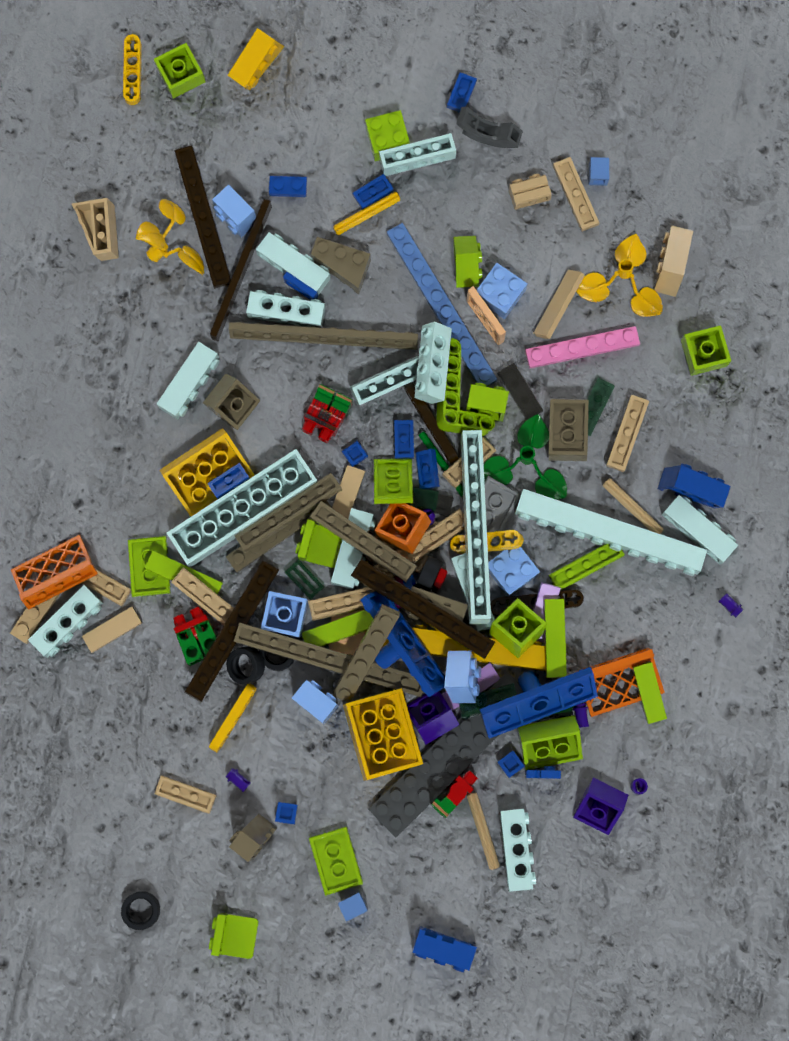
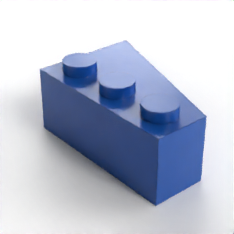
(695, 485)
(444, 949)

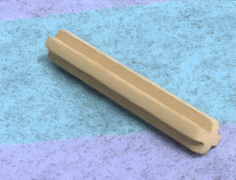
(632, 506)
(483, 831)

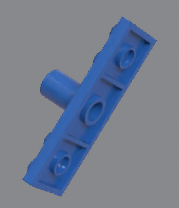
(407, 646)
(538, 701)

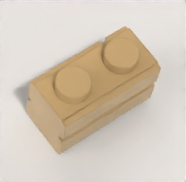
(530, 191)

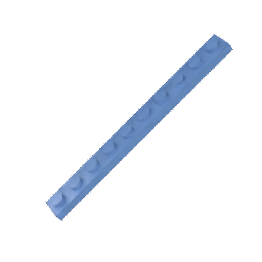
(440, 304)

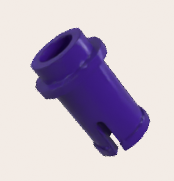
(731, 605)
(581, 715)
(237, 779)

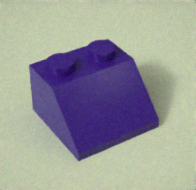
(431, 716)
(601, 806)

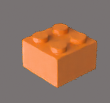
(403, 526)

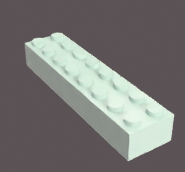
(240, 508)

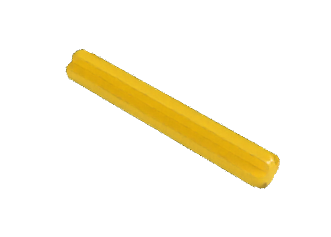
(366, 213)

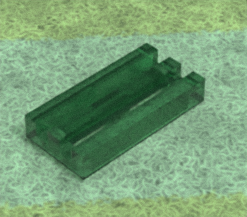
(315, 591)

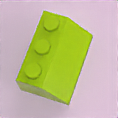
(550, 742)

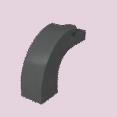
(487, 132)

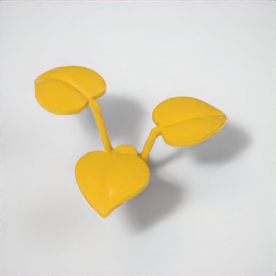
(150, 234)
(628, 254)

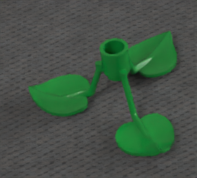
(530, 435)

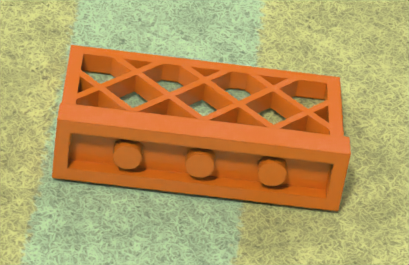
(58, 581)
(619, 664)

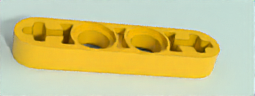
(132, 69)
(503, 545)
(232, 717)

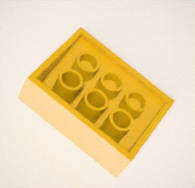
(199, 466)
(382, 734)

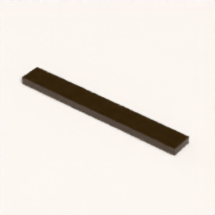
(203, 217)
(240, 270)
(422, 609)
(225, 640)

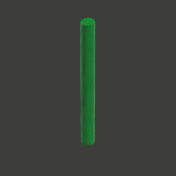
(440, 460)

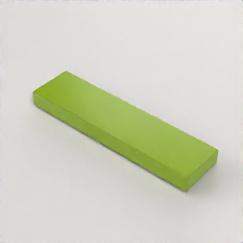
(584, 566)
(170, 568)
(338, 629)
(555, 638)

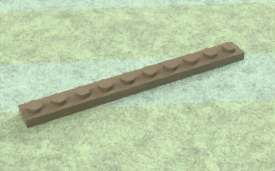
(323, 335)
(323, 658)

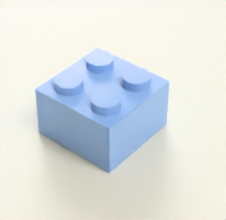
(234, 211)
(501, 290)
(512, 570)
(284, 614)
(462, 677)
(315, 701)

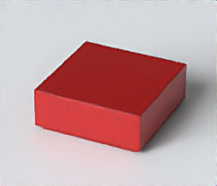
(440, 579)

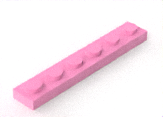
(582, 347)

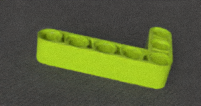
(452, 394)

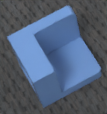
(599, 171)
(353, 906)

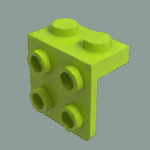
(318, 545)
(233, 936)

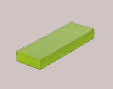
(649, 692)

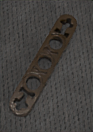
(431, 424)
(526, 599)

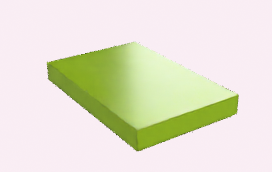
(393, 481)
(142, 580)
(335, 861)

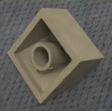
(231, 401)

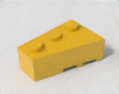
(255, 59)

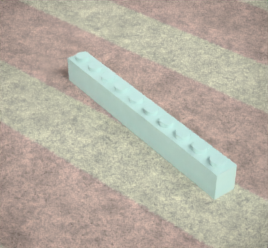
(475, 527)
(610, 531)

